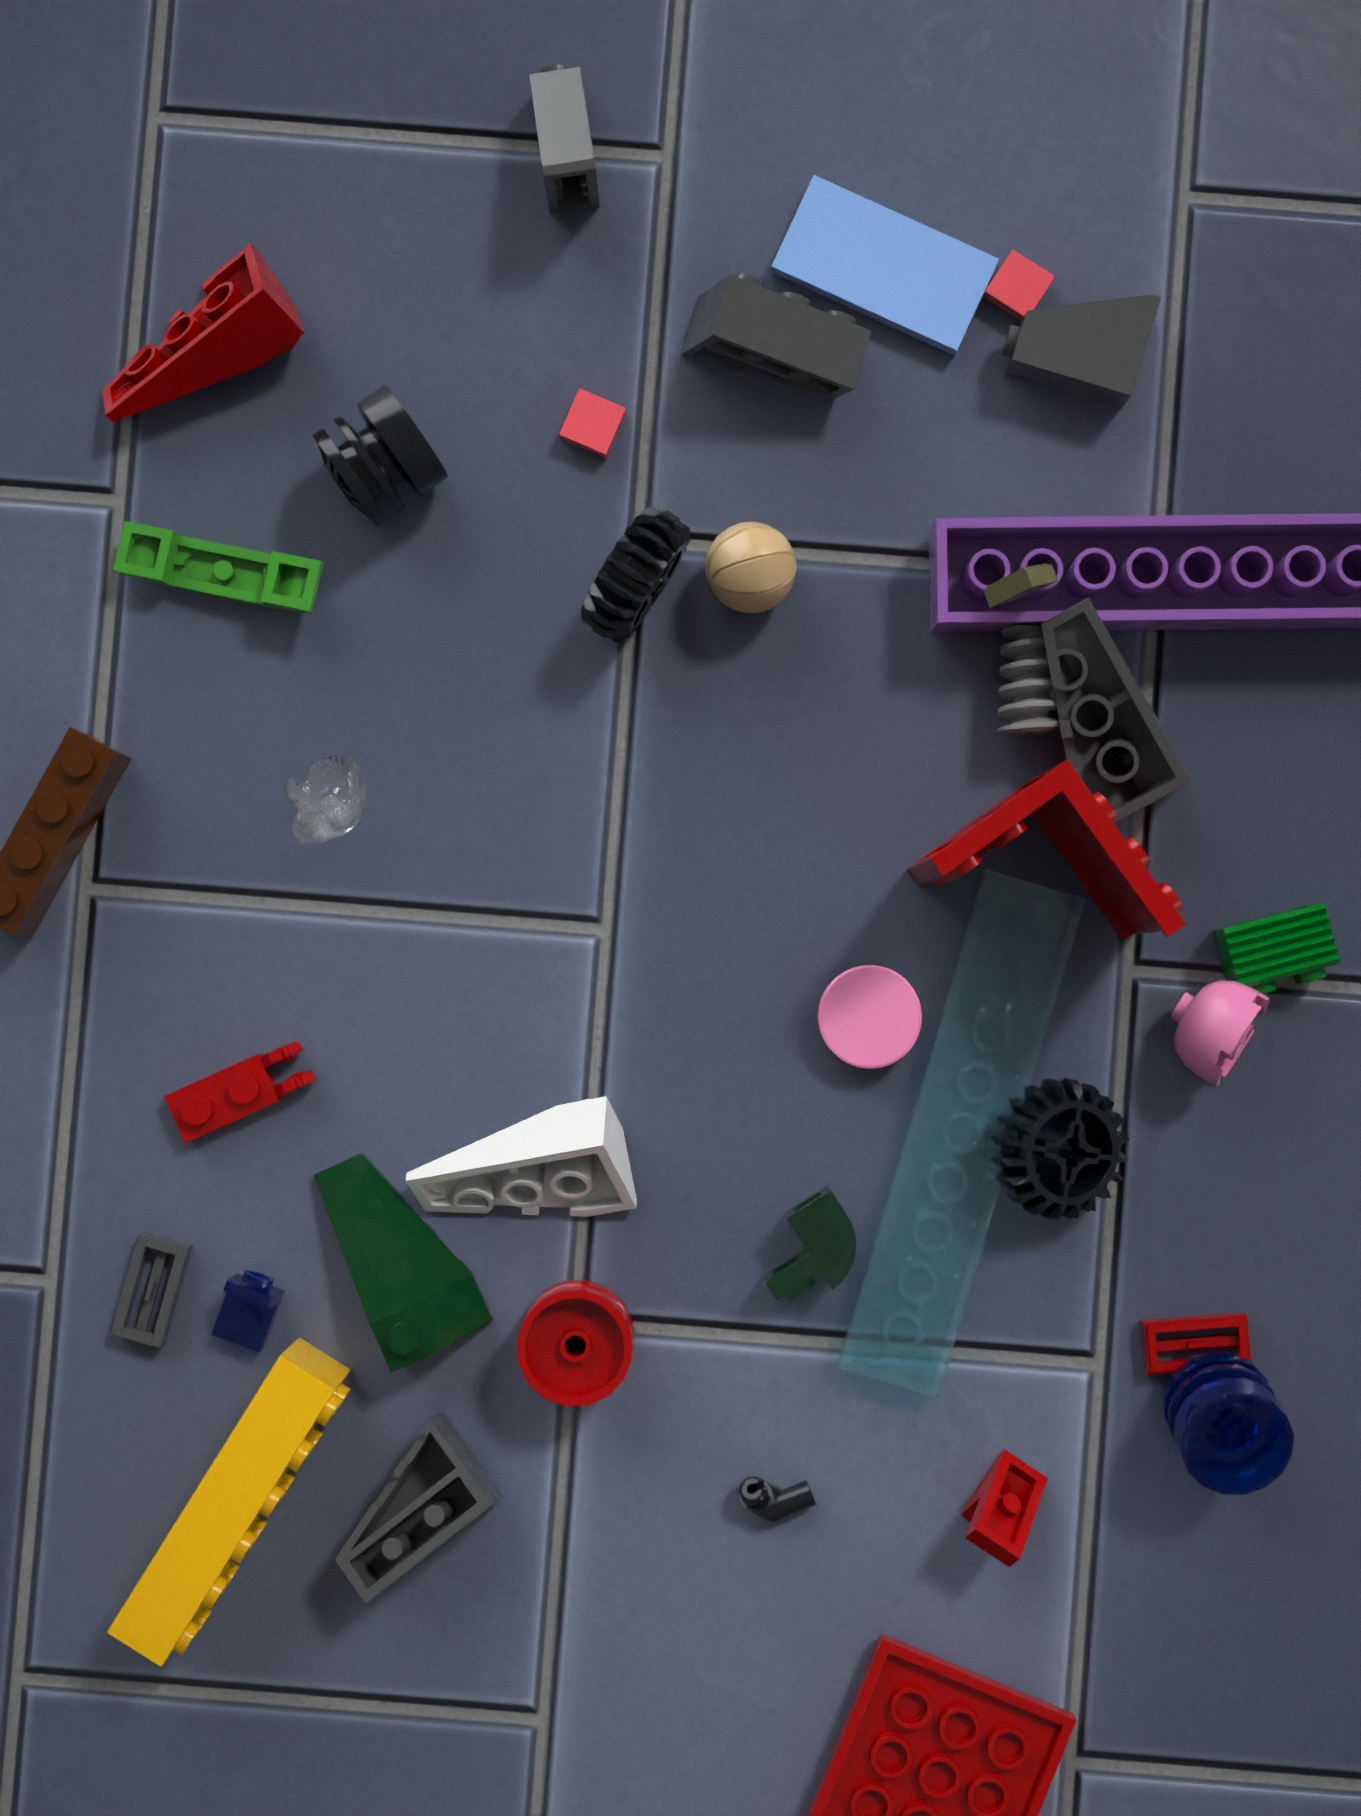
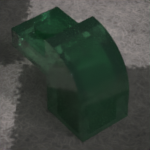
(827, 1242)

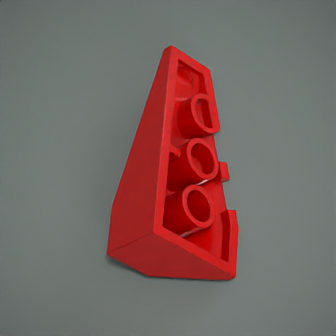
(228, 332)

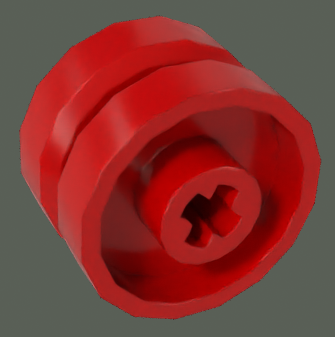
(592, 1369)

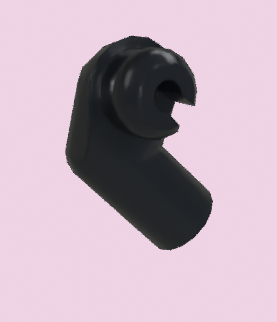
(772, 1502)

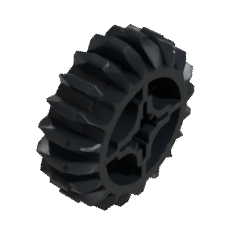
(635, 574)
(1046, 1121)

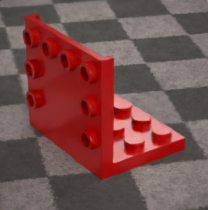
(1085, 838)

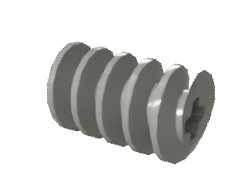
(1029, 683)

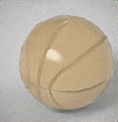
(750, 567)

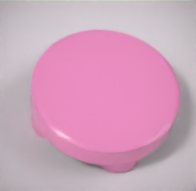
(869, 1016)

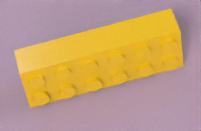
(227, 1505)

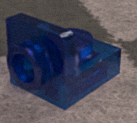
(248, 1310)

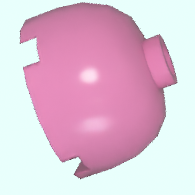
(1216, 1027)

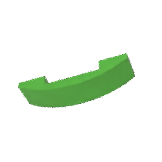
(218, 569)

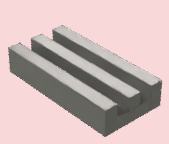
(164, 1247)

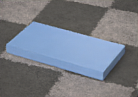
(884, 265)

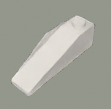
(554, 1159)

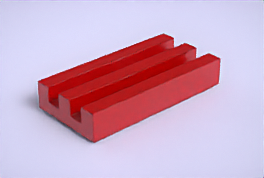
(1152, 1346)

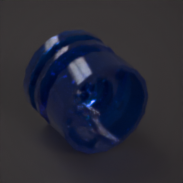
(1227, 1423)

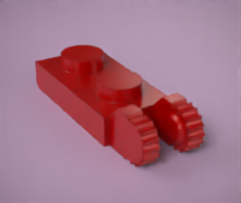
(233, 1093)

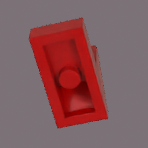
(1004, 1508)

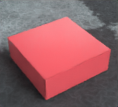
(1018, 285)
(592, 423)

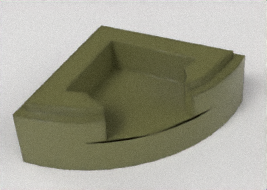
(1020, 584)

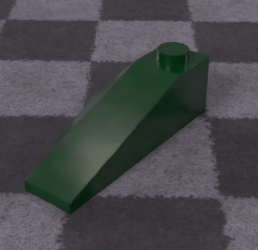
(404, 1274)

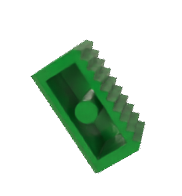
(1278, 947)

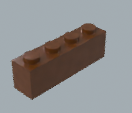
(55, 828)

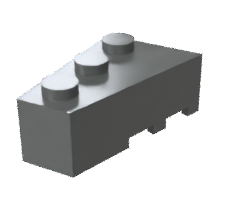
(778, 335)
(421, 1508)

